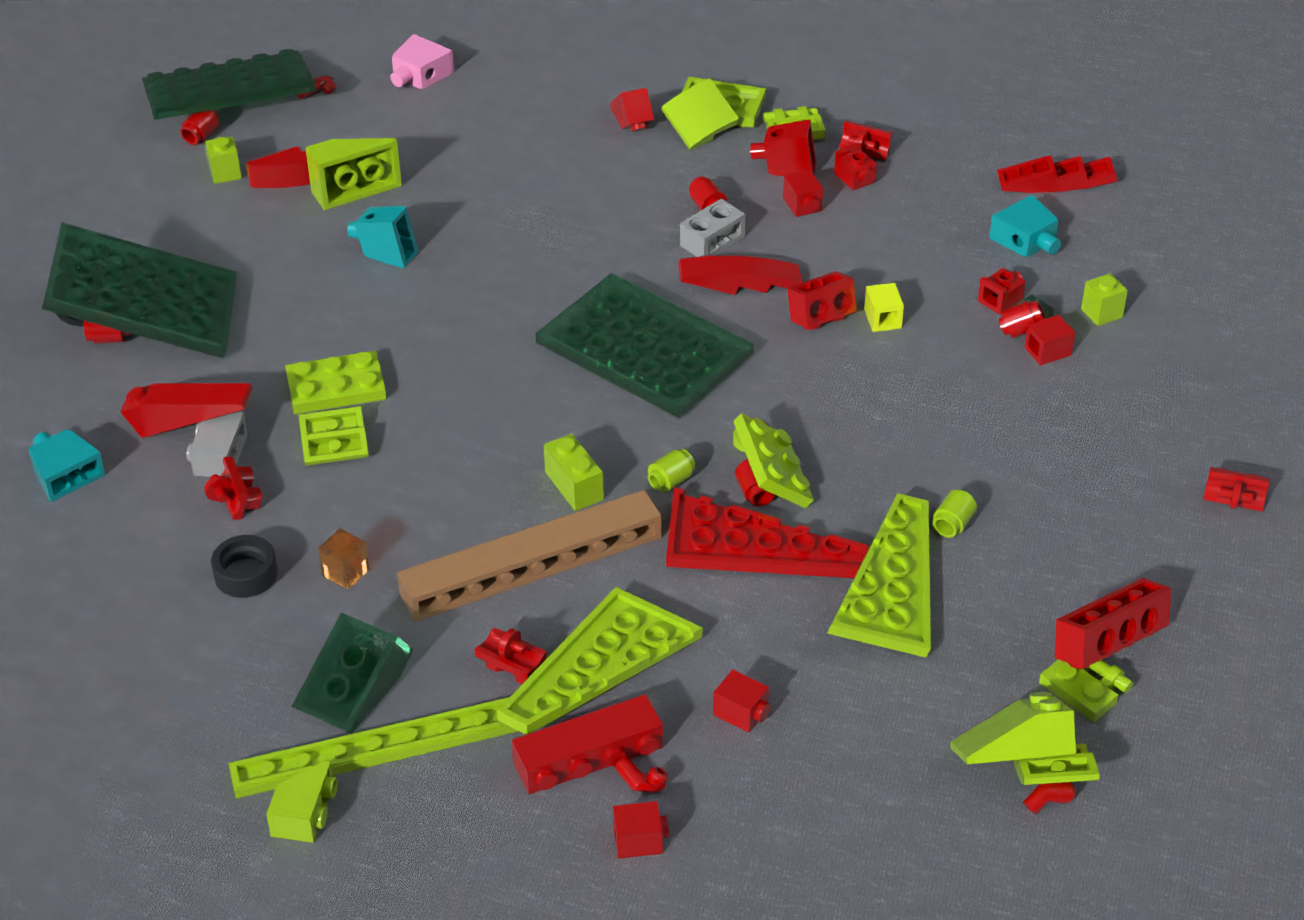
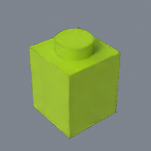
(1104, 299)

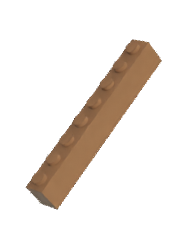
(528, 555)

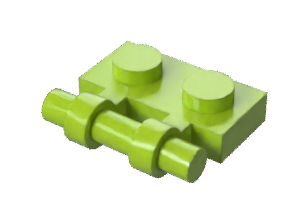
(779, 117)
(1084, 691)

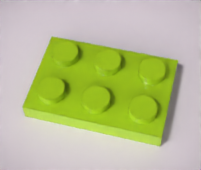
(743, 99)
(335, 382)
(773, 460)

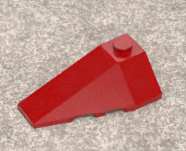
(176, 405)

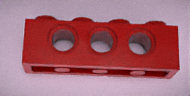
(1112, 623)

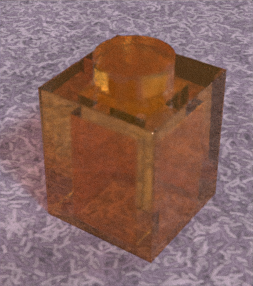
(343, 558)

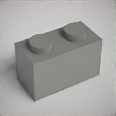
(214, 440)

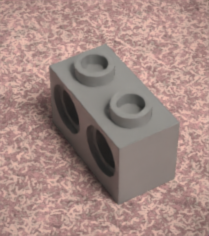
(712, 229)

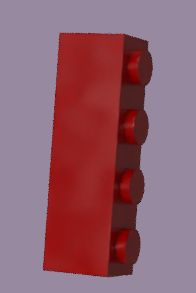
(587, 743)

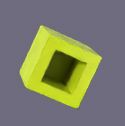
(883, 307)

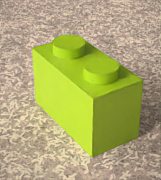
(573, 472)

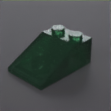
(352, 673)

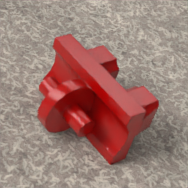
(873, 141)
(234, 488)
(1236, 489)
(510, 653)

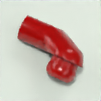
(324, 82)
(638, 781)
(1050, 792)

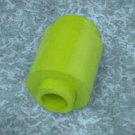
(671, 470)
(954, 513)

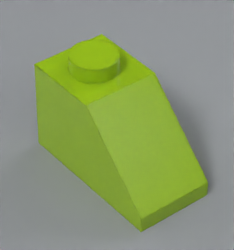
(223, 159)

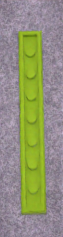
(371, 746)

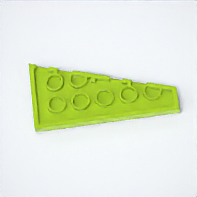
(892, 587)
(603, 651)

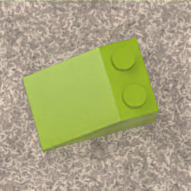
(352, 169)
(1020, 731)

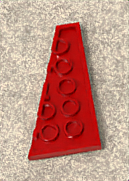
(750, 541)

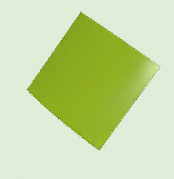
(700, 113)
(333, 436)
(1058, 768)

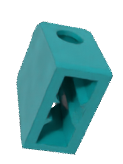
(1026, 228)
(385, 235)
(64, 463)

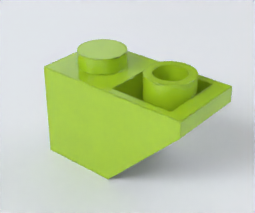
(301, 803)

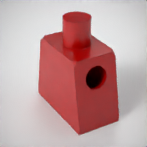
(787, 148)

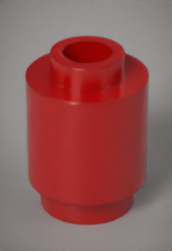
(199, 126)
(705, 192)
(1016, 318)
(102, 334)
(749, 487)

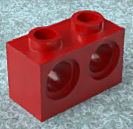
(822, 300)

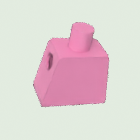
(421, 63)

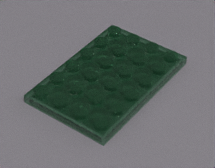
(227, 84)
(140, 290)
(645, 344)

